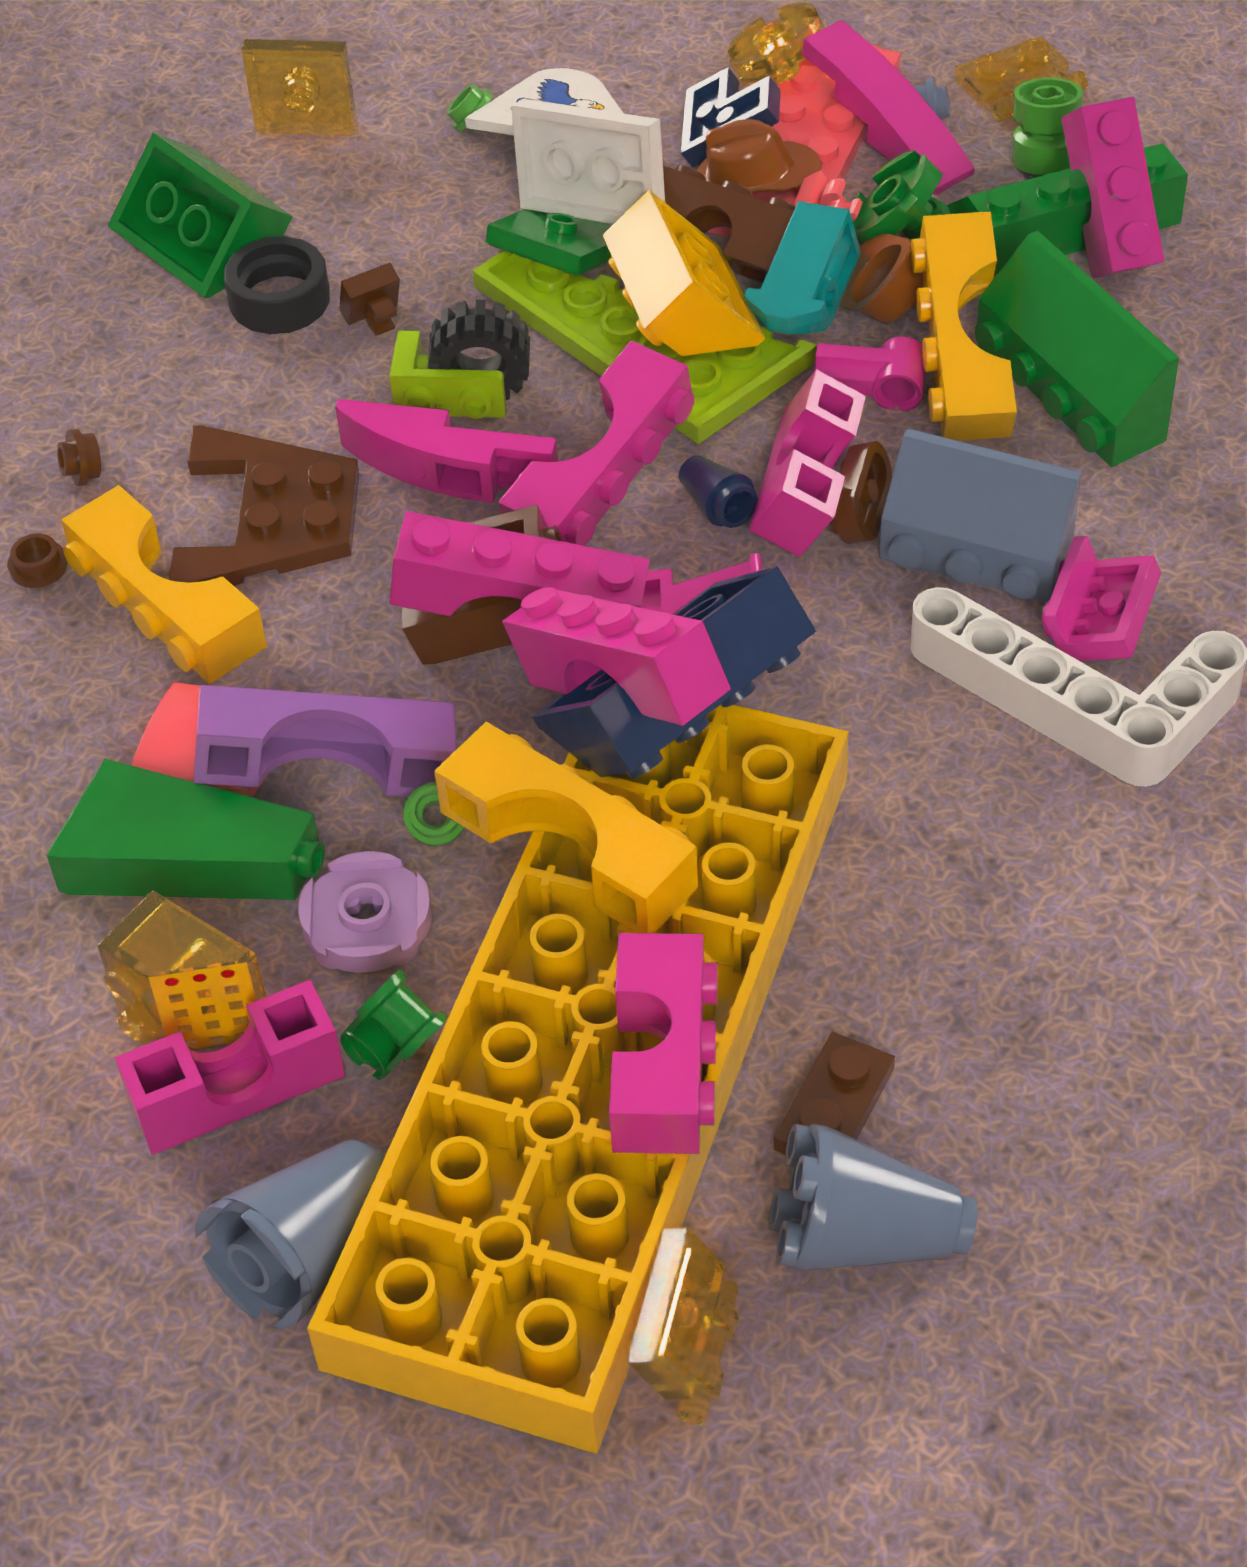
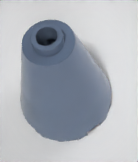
(286, 1232)

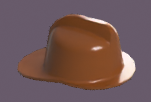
(756, 157)
(883, 280)

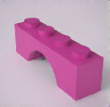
(644, 401)
(452, 561)
(653, 655)

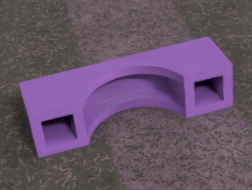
(253, 731)

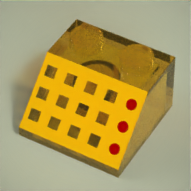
(178, 976)

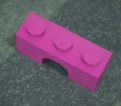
(1109, 151)
(800, 482)
(660, 1091)
(190, 1093)

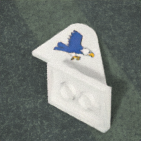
(575, 145)

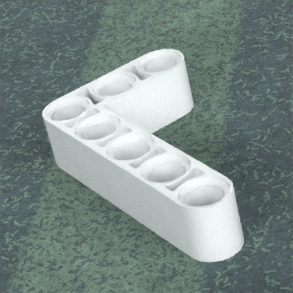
(1072, 703)

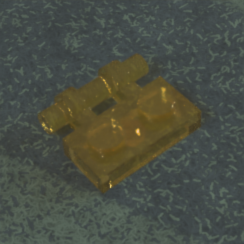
(996, 75)
(685, 1324)

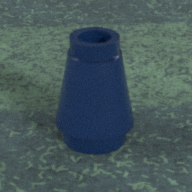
(720, 492)

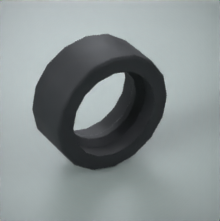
(281, 310)

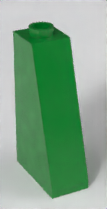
(181, 840)

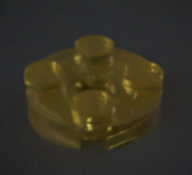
(774, 47)

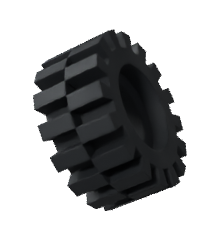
(482, 329)

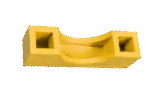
(972, 387)
(202, 623)
(506, 788)

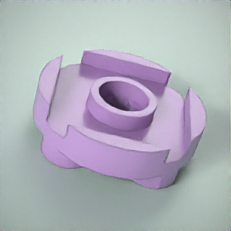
(369, 943)

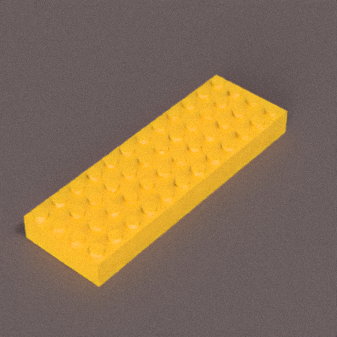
(501, 1226)

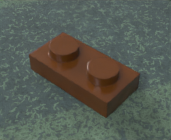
(839, 1089)

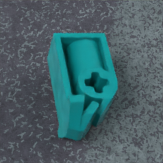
(807, 271)

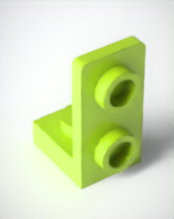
(461, 392)

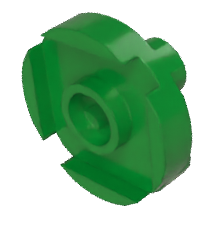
(899, 197)

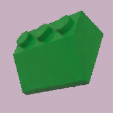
(192, 213)

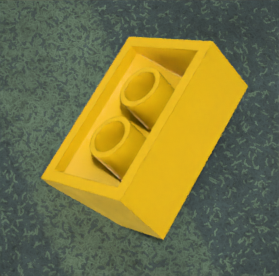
(679, 282)

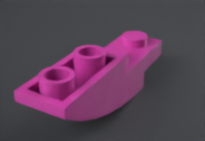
(430, 454)

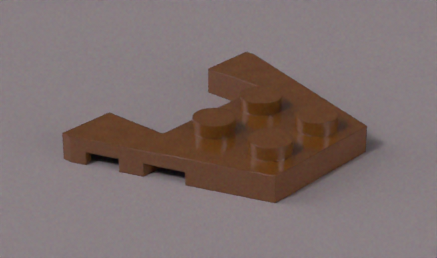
(291, 513)

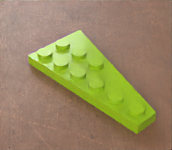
(597, 323)

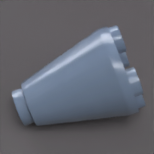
(863, 1207)

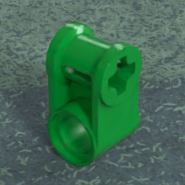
(390, 1027)

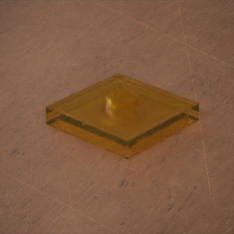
(300, 87)

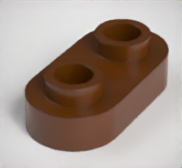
(863, 493)

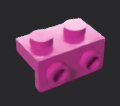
(1099, 603)

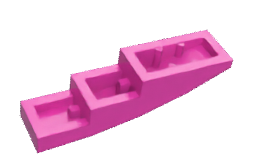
(885, 101)

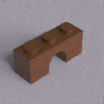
(754, 222)

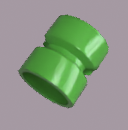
(1040, 139)

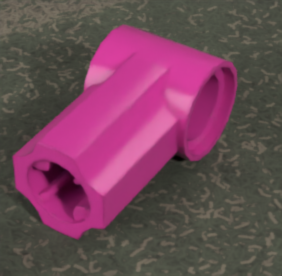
(888, 373)

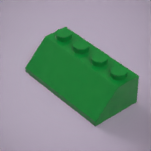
(1062, 203)
(1078, 351)

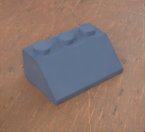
(979, 515)

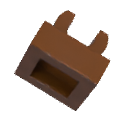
(372, 298)

